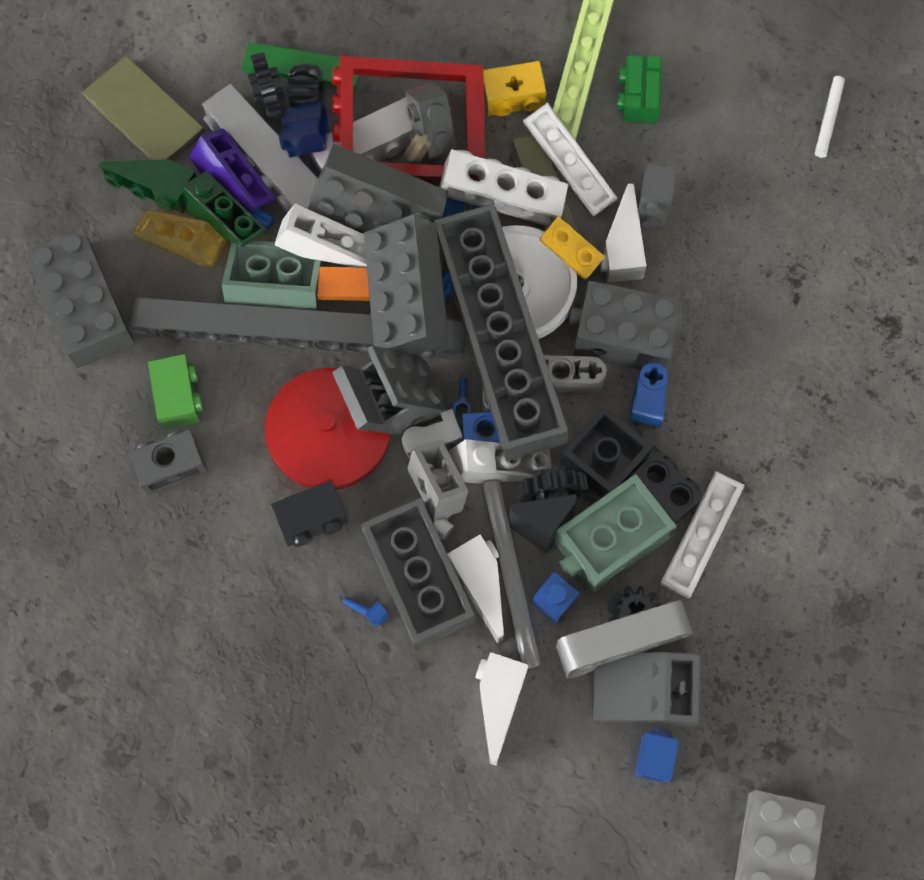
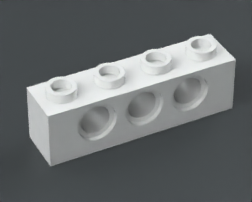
(513, 202)

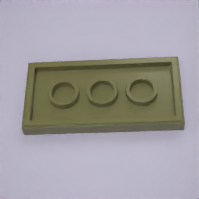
(143, 111)

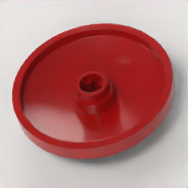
(316, 436)

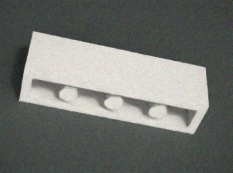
(376, 135)

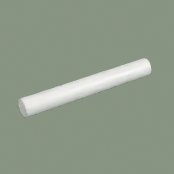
(829, 117)

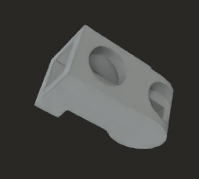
(446, 430)

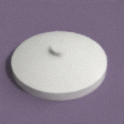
(544, 278)

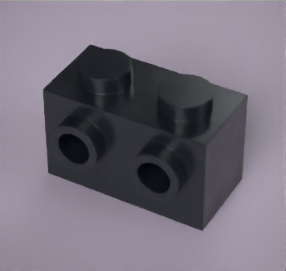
(309, 514)

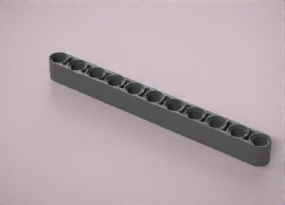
(269, 327)

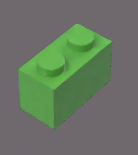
(175, 391)

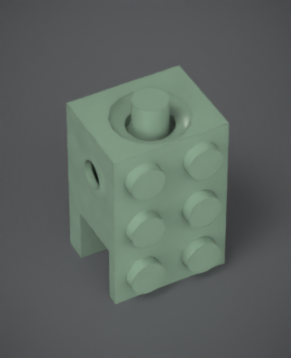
(613, 534)

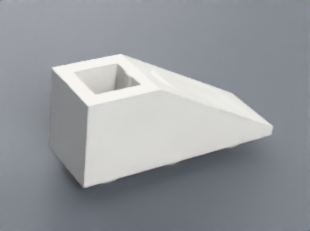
(485, 462)

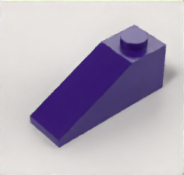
(231, 169)

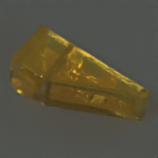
(181, 236)

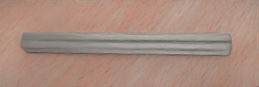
(511, 574)

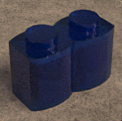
(305, 129)

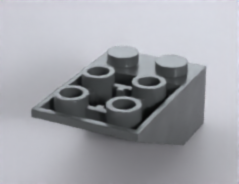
(649, 690)

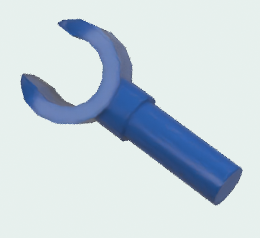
(462, 398)
(376, 614)

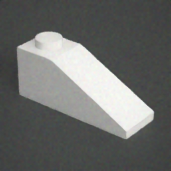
(320, 238)
(624, 245)
(478, 574)
(499, 693)

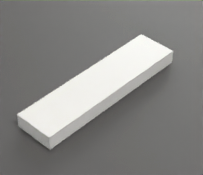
(570, 160)
(702, 535)

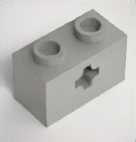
(437, 480)

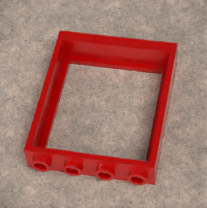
(474, 102)

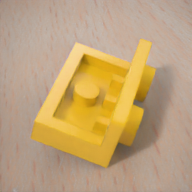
(571, 248)

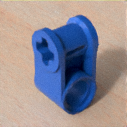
(648, 399)

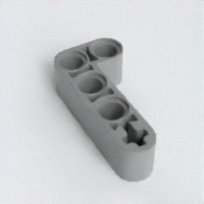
(570, 364)
(622, 638)

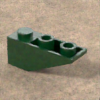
(150, 179)
(212, 203)

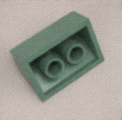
(270, 277)

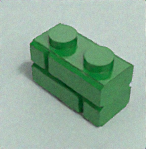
(641, 89)

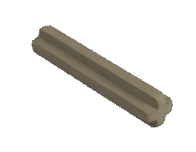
(416, 149)

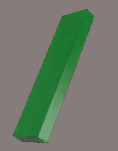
(286, 58)

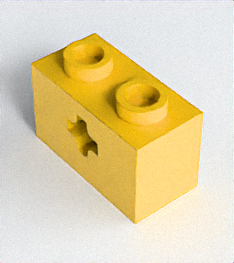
(514, 89)

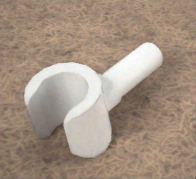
(443, 527)

